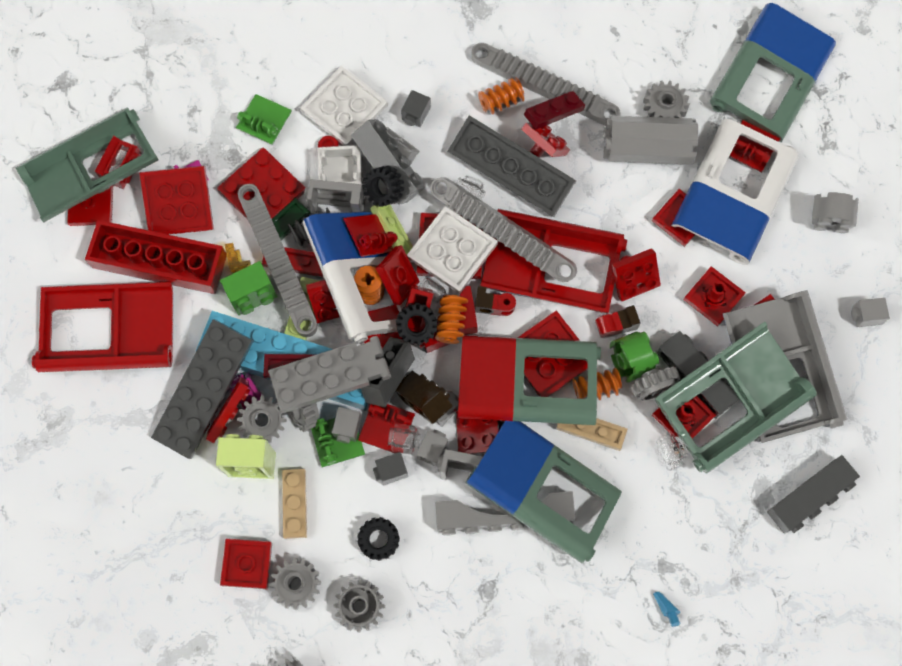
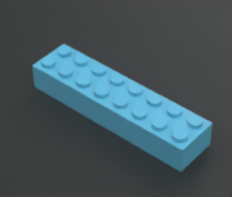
(274, 342)

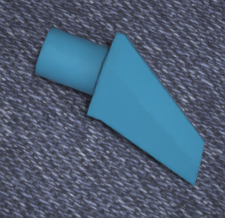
(667, 609)

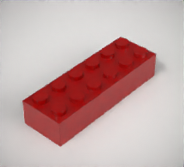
(156, 256)

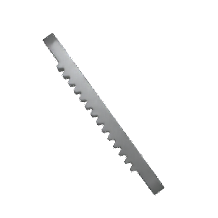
(541, 81)
(503, 229)
(277, 260)

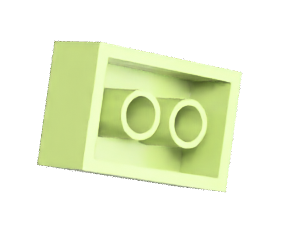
(246, 457)

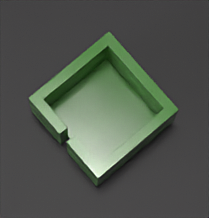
(249, 288)

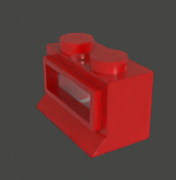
(115, 156)

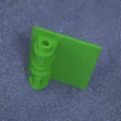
(263, 119)
(329, 449)

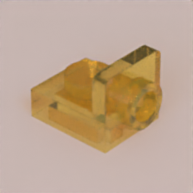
(235, 259)

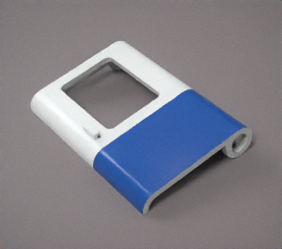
(725, 214)
(336, 256)

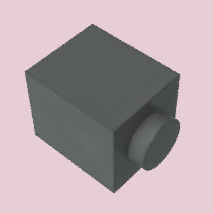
(415, 108)
(390, 469)

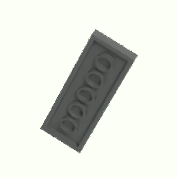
(511, 166)
(202, 389)

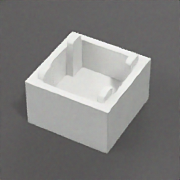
(340, 165)

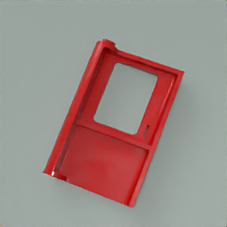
(515, 275)
(138, 326)

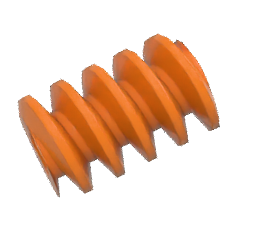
(501, 95)
(369, 285)
(450, 318)
(605, 384)

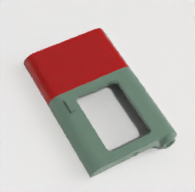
(495, 380)

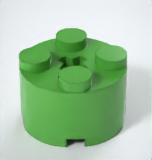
(633, 355)

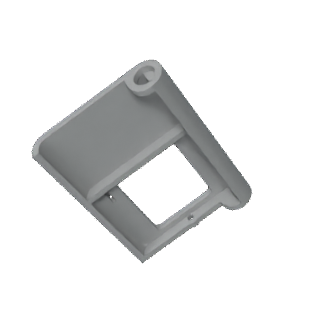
(797, 332)

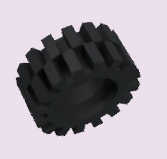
(373, 190)
(416, 310)
(374, 525)

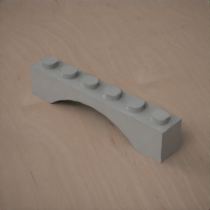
(456, 516)

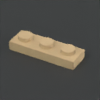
(601, 433)
(294, 504)

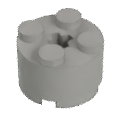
(835, 212)

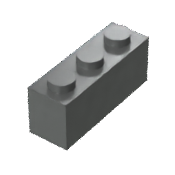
(399, 359)

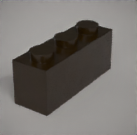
(424, 396)

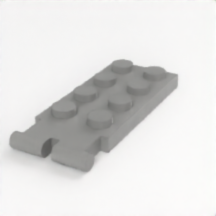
(328, 374)

